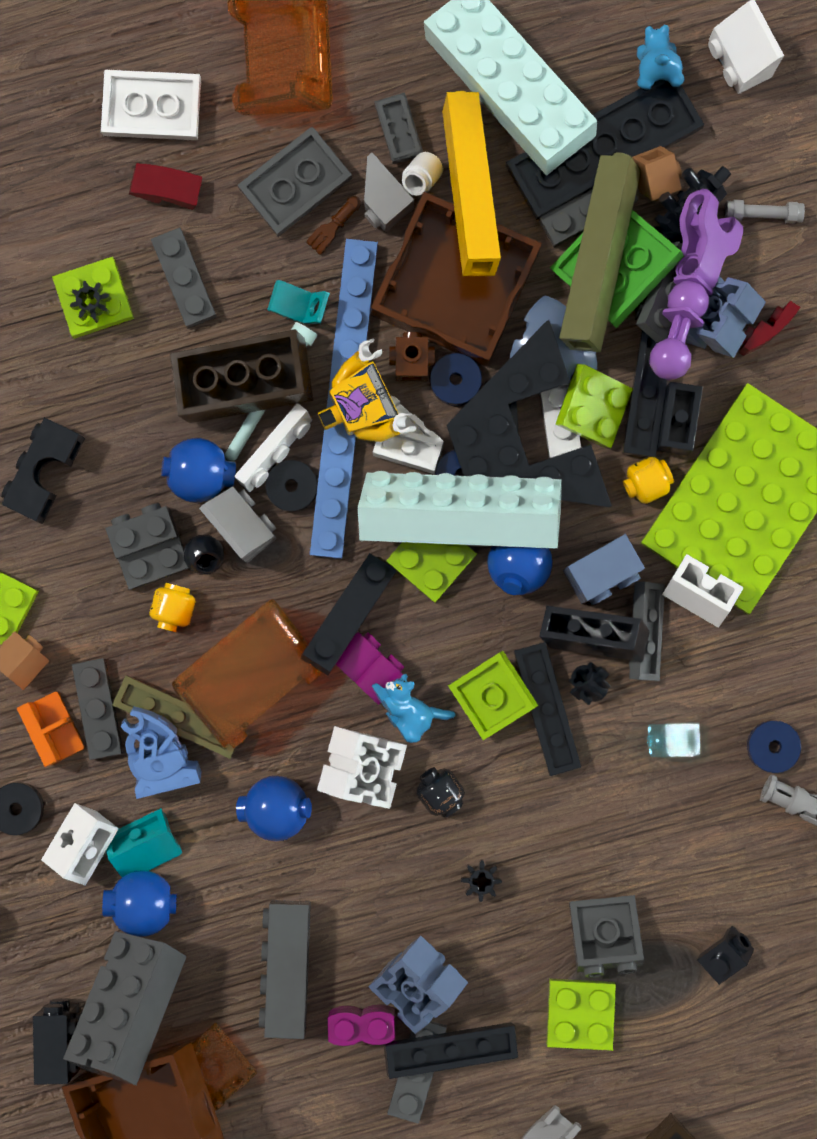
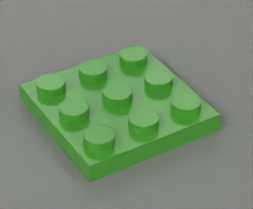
(643, 265)

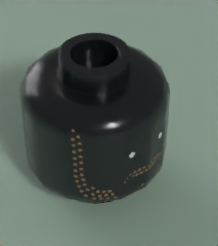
(440, 792)

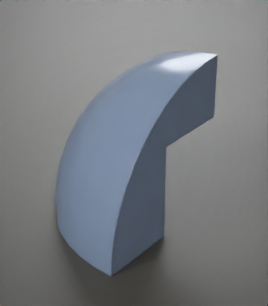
(553, 310)

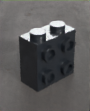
(51, 1036)

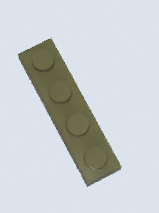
(188, 726)

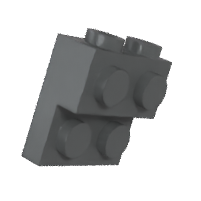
(147, 546)
(606, 935)

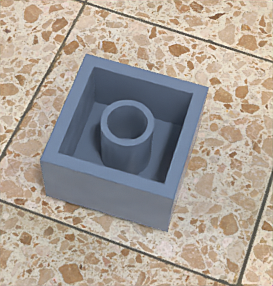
(604, 568)

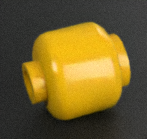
(648, 480)
(172, 607)

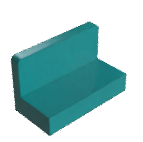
(143, 844)

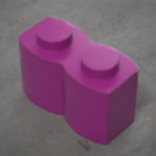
(367, 665)
(371, 1025)

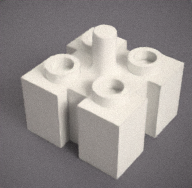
(361, 767)

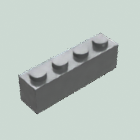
(286, 969)

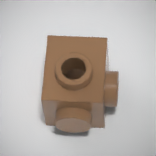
(658, 172)
(21, 659)

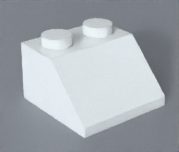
(745, 48)

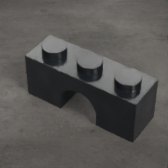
(49, 444)

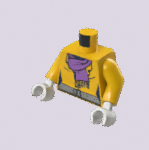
(363, 400)

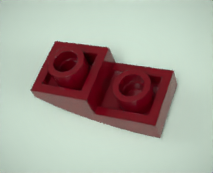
(166, 184)
(763, 332)

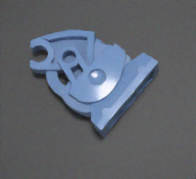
(161, 758)

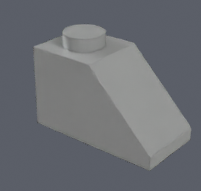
(384, 196)

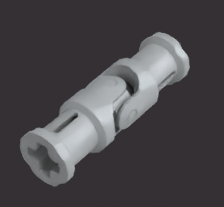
(792, 799)

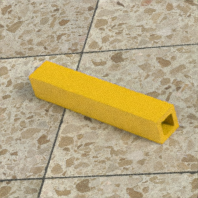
(471, 184)

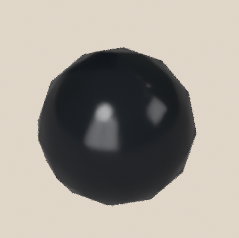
(203, 554)

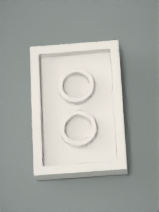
(151, 105)

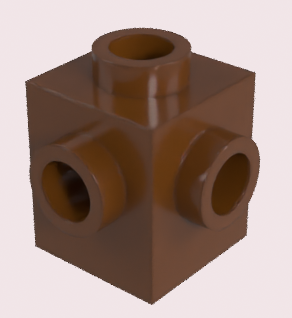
(411, 368)

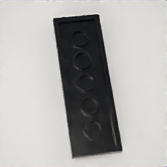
(626, 126)

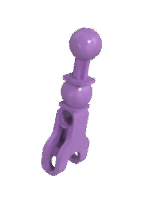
(704, 251)

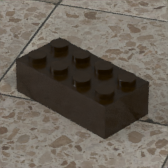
(241, 376)

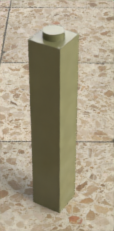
(600, 253)

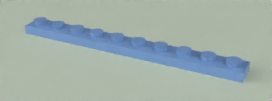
(337, 445)

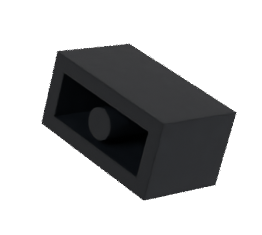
(679, 418)

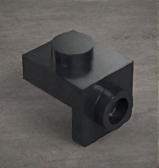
(727, 955)

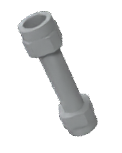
(792, 212)

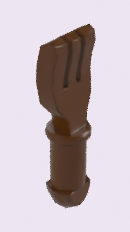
(326, 233)

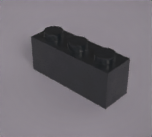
(594, 633)

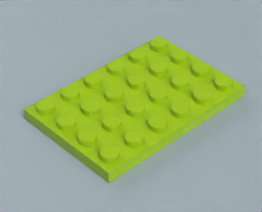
(743, 497)

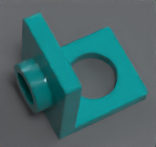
(297, 303)

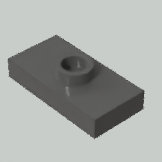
(398, 128)

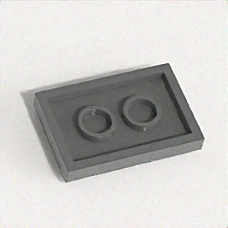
(295, 181)

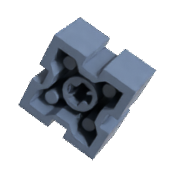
(729, 310)
(418, 984)

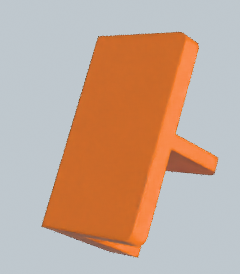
(51, 728)

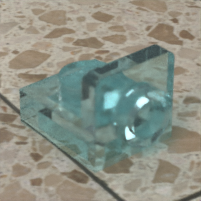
(673, 740)

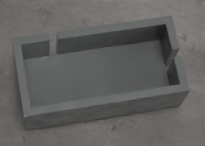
(125, 1007)

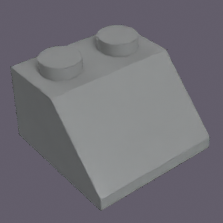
(239, 524)

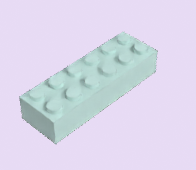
(511, 80)
(460, 509)

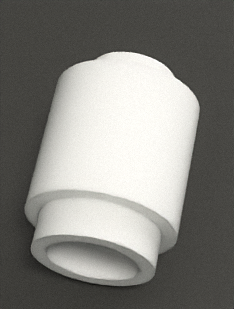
(422, 173)

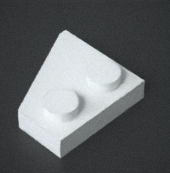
(414, 449)

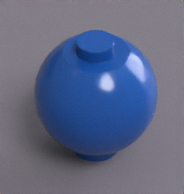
(197, 470)
(519, 568)
(274, 808)
(140, 903)

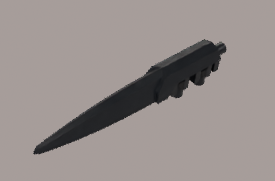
(670, 222)

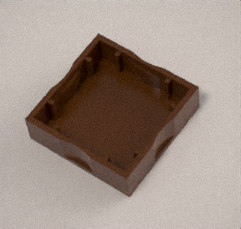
(431, 295)
(164, 1104)

